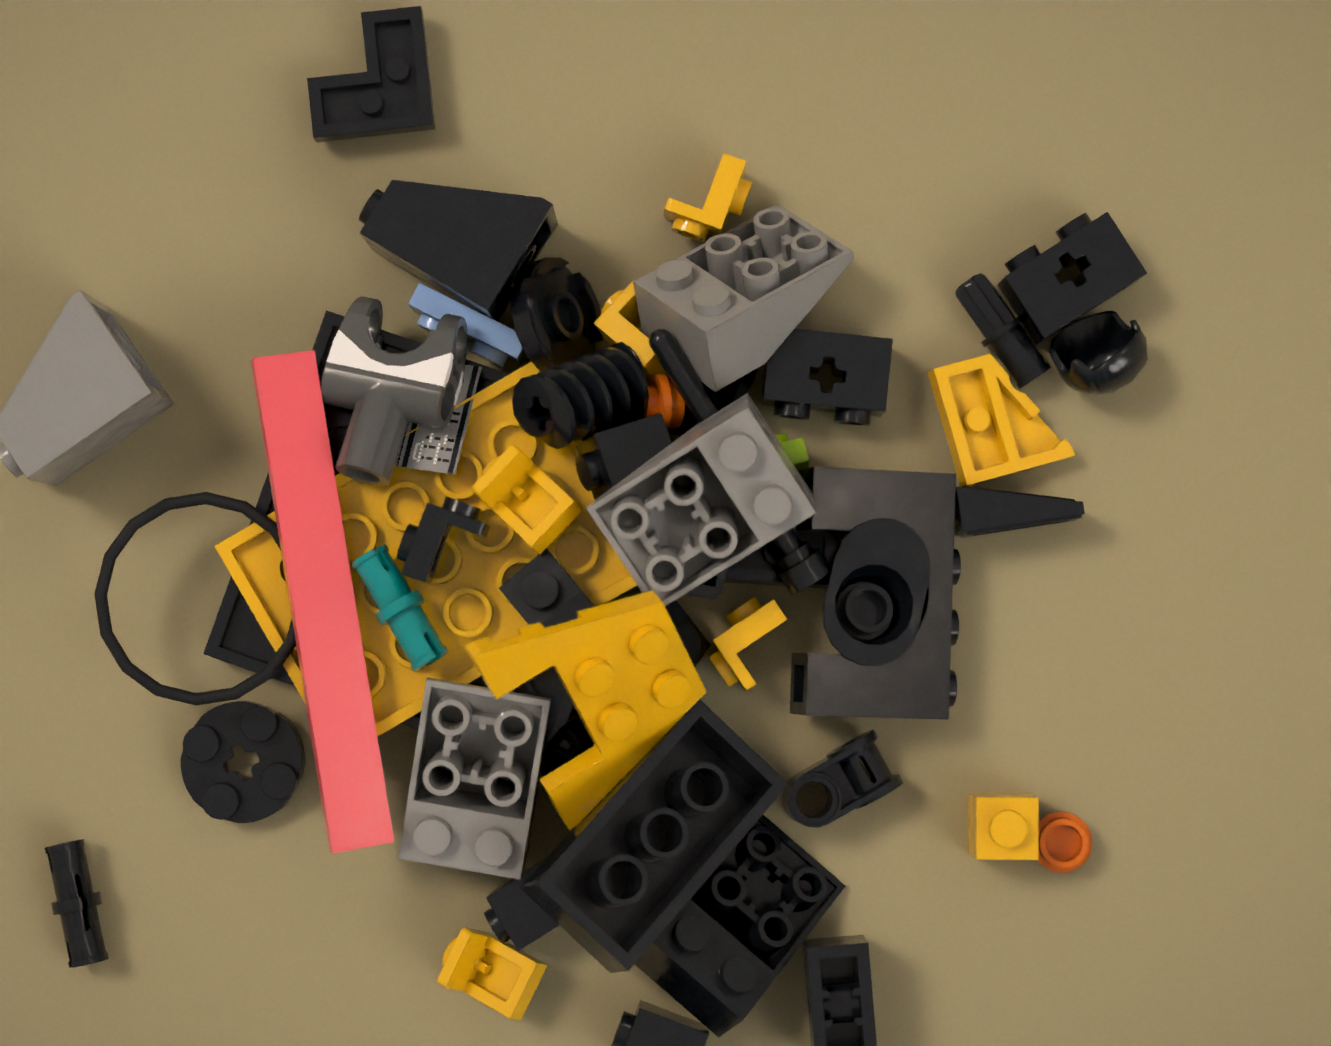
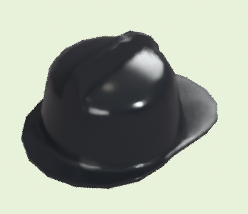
(876, 592)

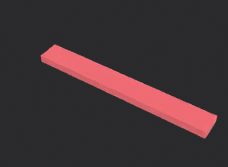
(322, 601)

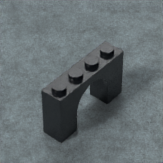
(921, 679)

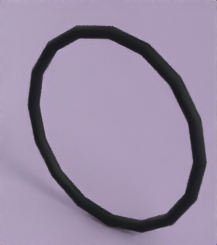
(104, 614)

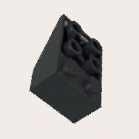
(741, 927)

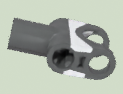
(389, 387)

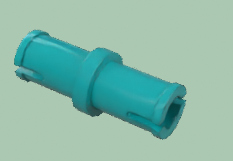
(400, 607)

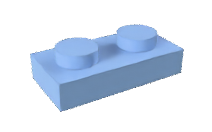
(492, 339)

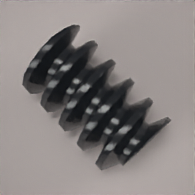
(582, 396)

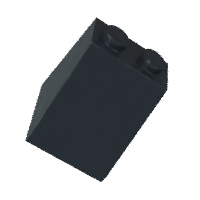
(459, 238)

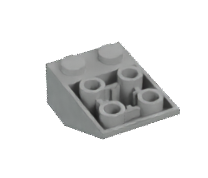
(740, 292)
(703, 502)
(474, 779)

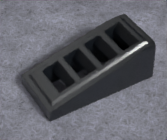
(996, 511)

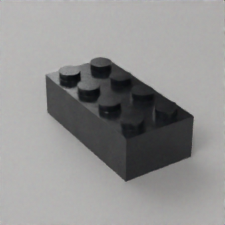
(655, 839)

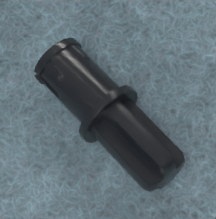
(1001, 329)

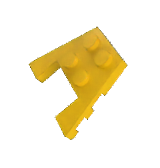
(623, 678)

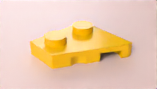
(990, 423)

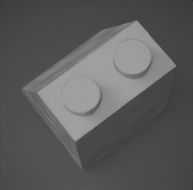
(77, 395)

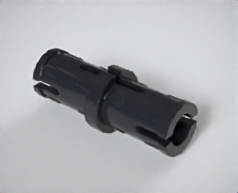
(76, 903)

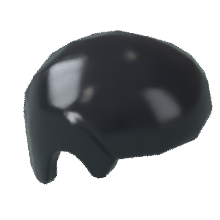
(1099, 353)

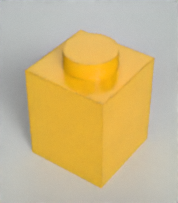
(1003, 826)

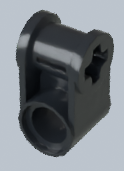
(843, 780)

